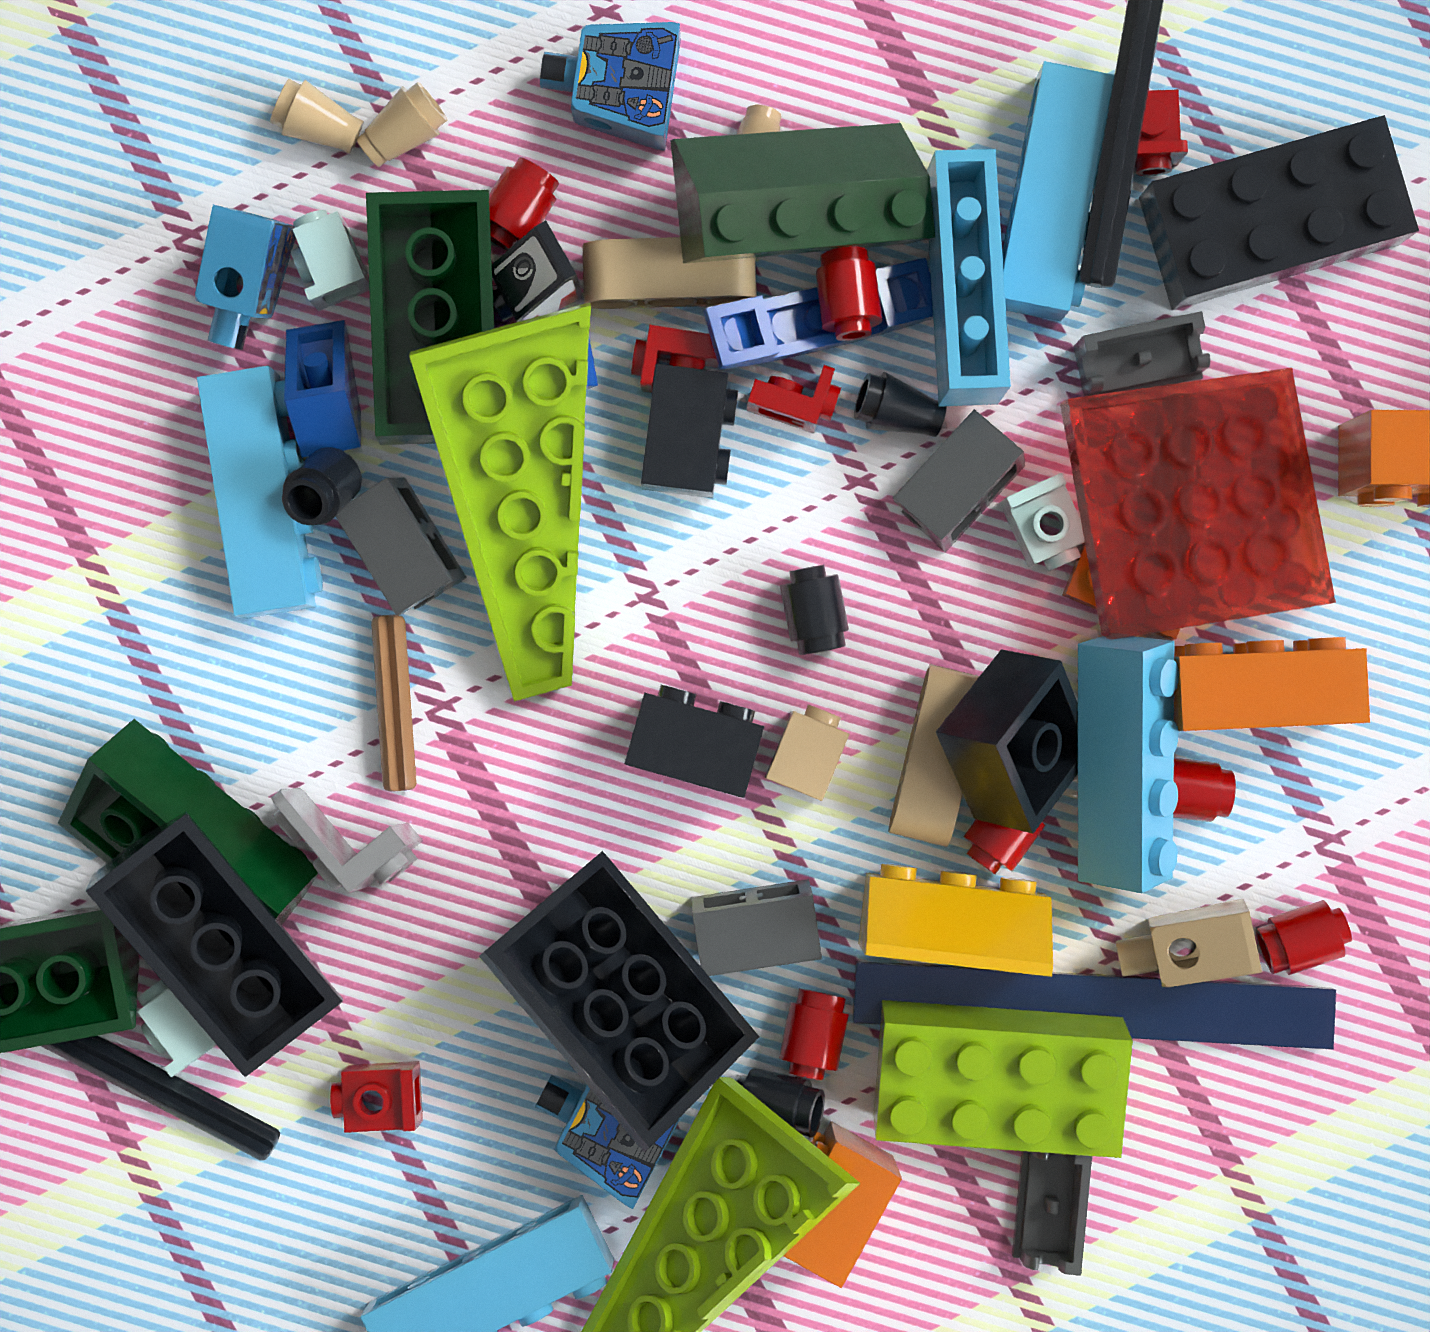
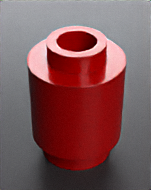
(520, 202)
(848, 293)
(1203, 790)
(998, 845)
(1304, 938)
(814, 1034)

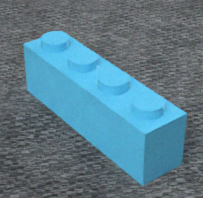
(1054, 190)
(968, 279)
(249, 465)
(1126, 762)
(502, 1279)

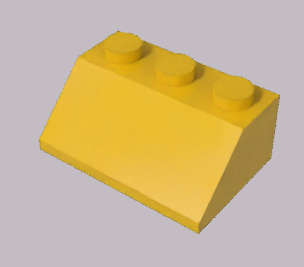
(957, 921)

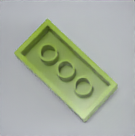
(1002, 1079)

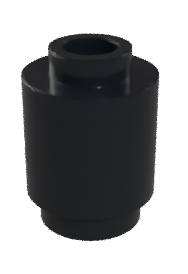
(321, 486)
(814, 610)
(789, 1098)

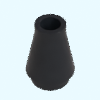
(896, 406)

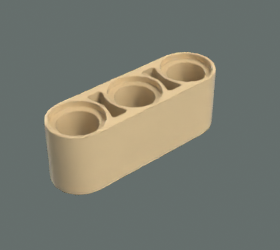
(654, 276)
(927, 787)

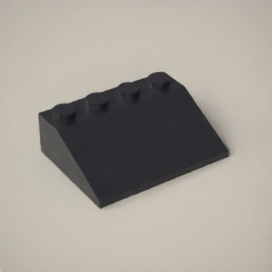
(620, 999)

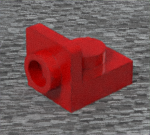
(1161, 135)
(678, 346)
(785, 403)

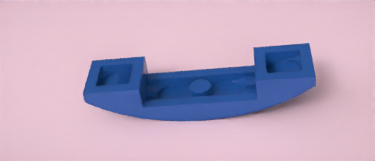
(791, 324)

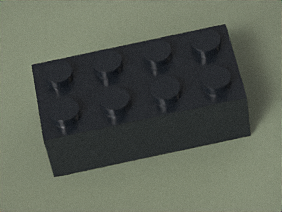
(1278, 212)

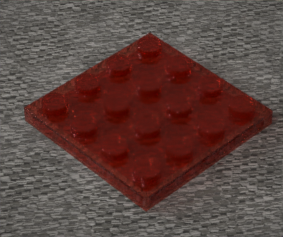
(1197, 503)

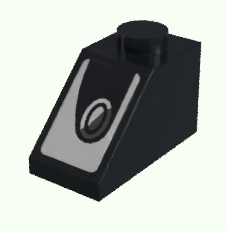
(534, 277)

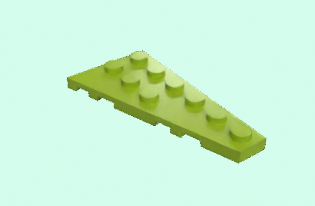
(513, 452)
(720, 1217)

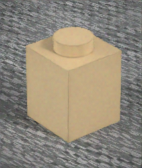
(808, 752)

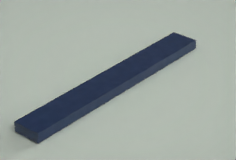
(1188, 1012)

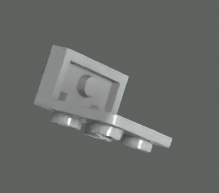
(337, 861)

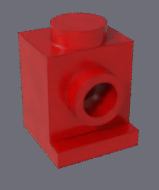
(397, 1084)

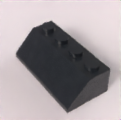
(212, 942)

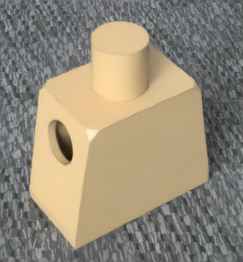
(1222, 947)

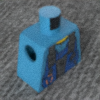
(620, 79)
(247, 247)
(598, 1143)

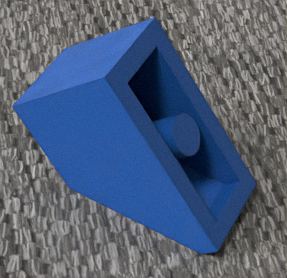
(322, 388)

